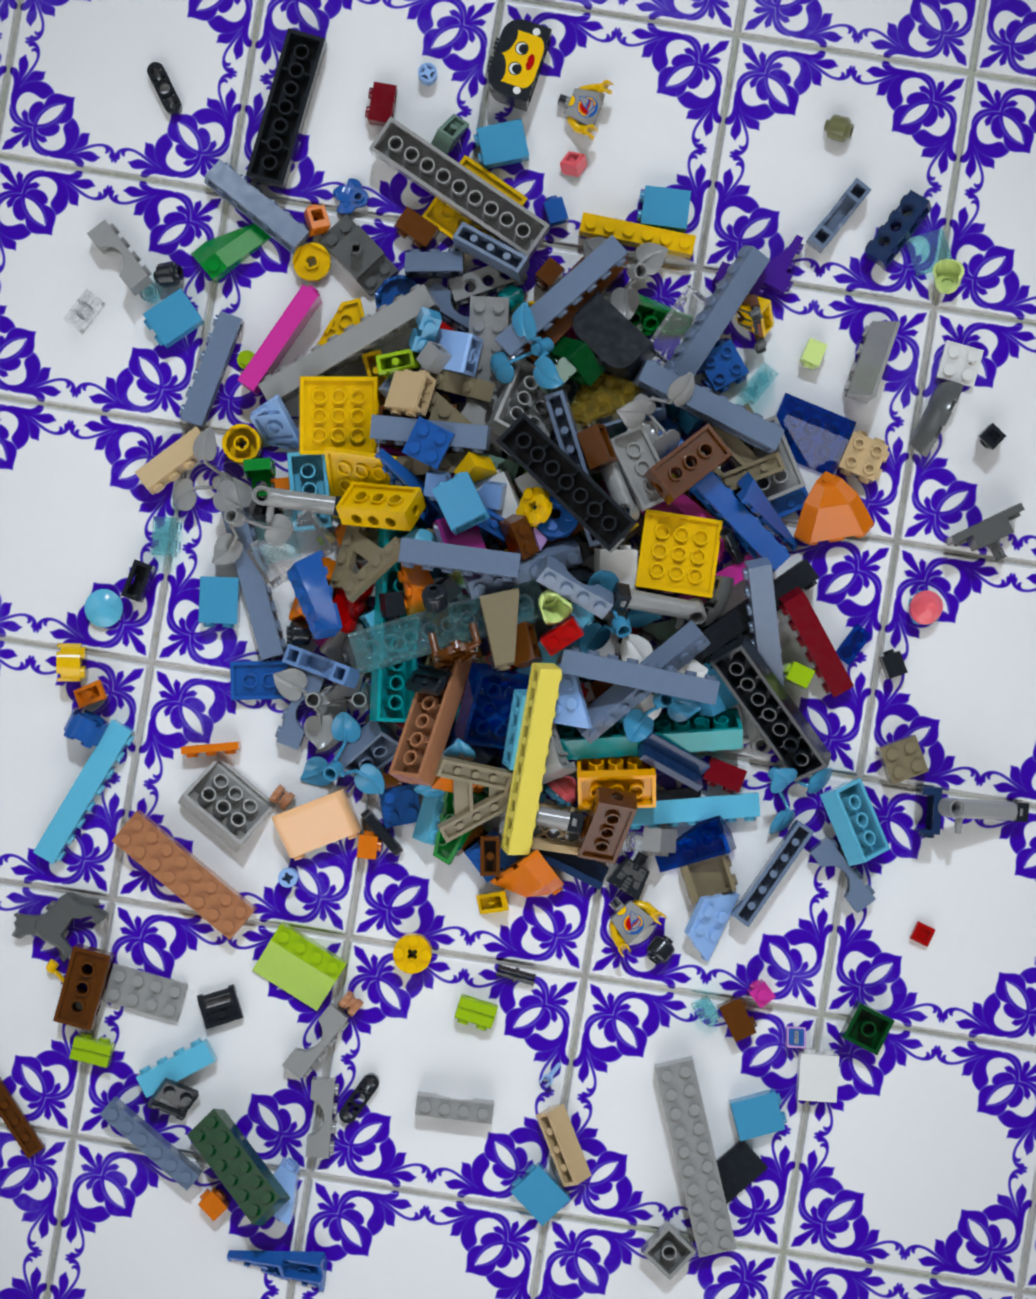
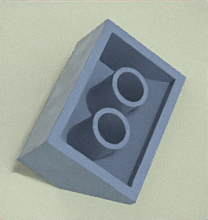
(434, 263)
(375, 747)

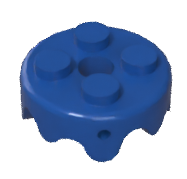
(392, 288)
(559, 527)

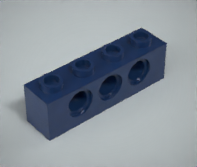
(885, 254)

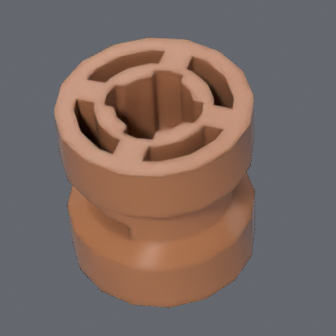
(286, 798)
(350, 1003)

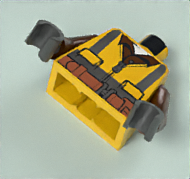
(756, 316)

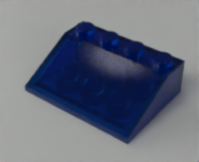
(814, 433)
(487, 705)

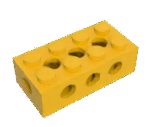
(381, 506)

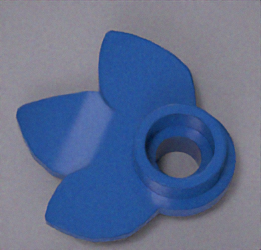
(348, 194)

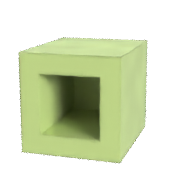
(813, 354)

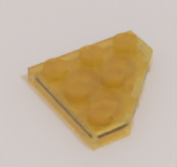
(602, 398)

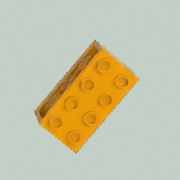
(620, 773)

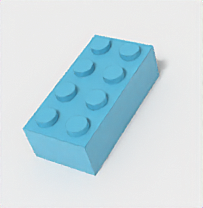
(309, 475)
(854, 822)

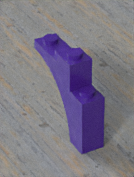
(774, 275)

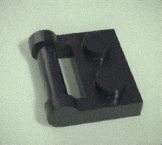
(223, 1012)
(174, 1093)

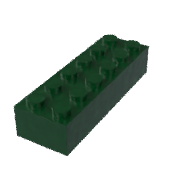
(238, 1166)

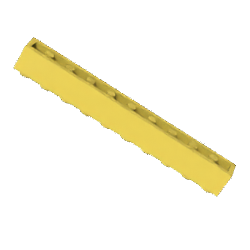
(531, 758)

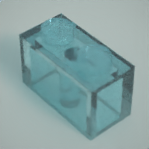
(757, 384)
(165, 536)

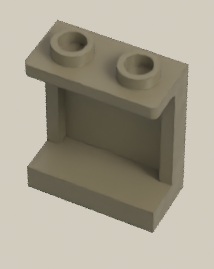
(708, 877)

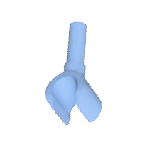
(549, 1077)

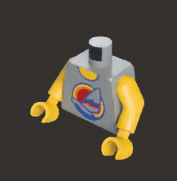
(585, 106)
(630, 921)

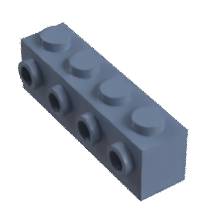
(491, 251)

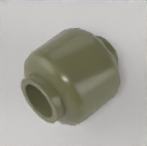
(839, 128)

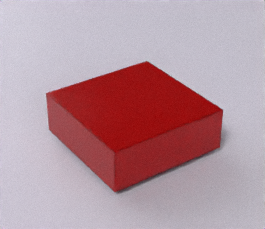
(922, 933)

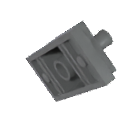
(358, 254)
(988, 532)

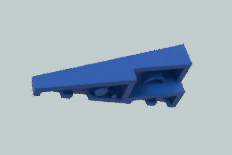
(403, 477)
(759, 504)
(293, 1265)

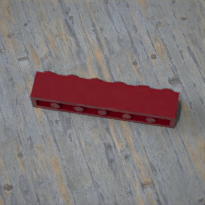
(815, 641)

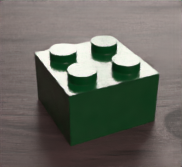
(580, 357)
(866, 1027)

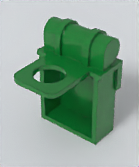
(260, 470)

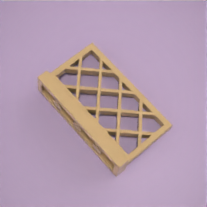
(556, 845)

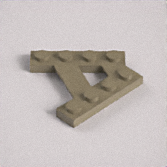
(440, 411)
(747, 460)
(379, 562)
(465, 813)

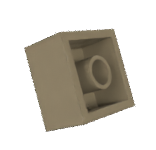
(902, 759)

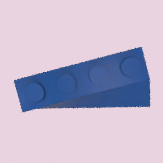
(315, 595)

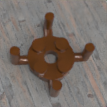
(456, 650)

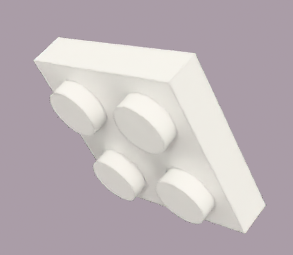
(959, 363)

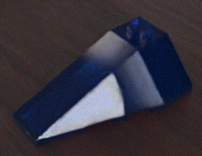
(701, 842)

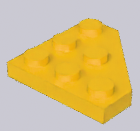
(347, 314)

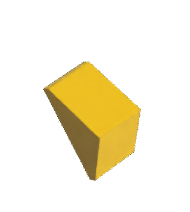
(477, 466)
(492, 901)

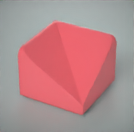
(573, 164)

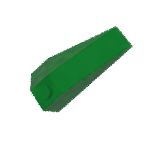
(227, 251)
(649, 315)
(447, 851)

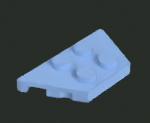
(275, 424)
(571, 704)
(709, 921)

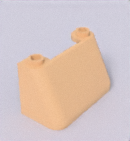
(317, 823)

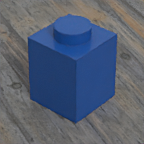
(555, 211)

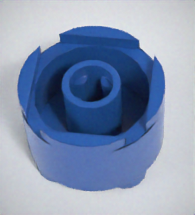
(85, 727)

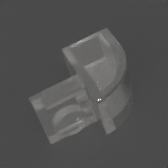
(633, 841)

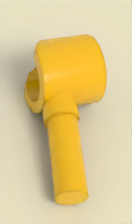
(51, 968)

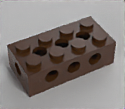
(689, 451)
(601, 845)
(71, 990)

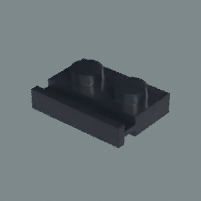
(428, 679)

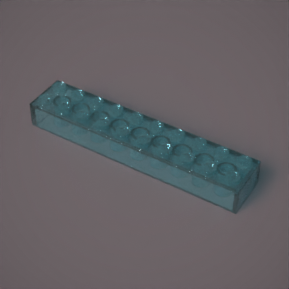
(408, 636)

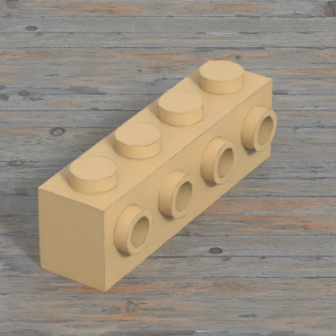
(169, 463)
(563, 1145)

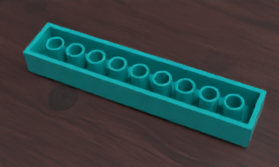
(389, 696)
(693, 735)

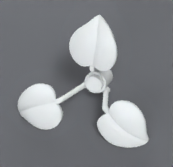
(639, 648)

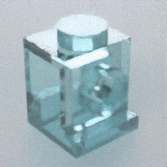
(706, 1011)

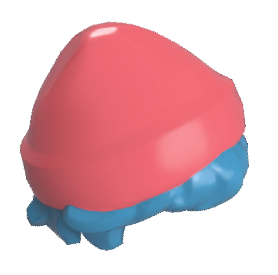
(925, 607)
(562, 790)

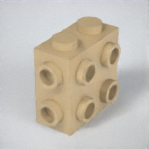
(410, 393)
(863, 457)

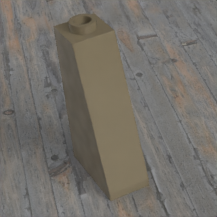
(500, 622)

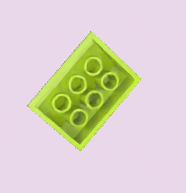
(299, 965)

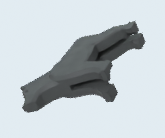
(55, 922)

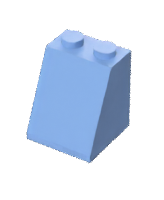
(464, 349)
(288, 1176)

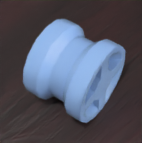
(426, 69)
(291, 877)

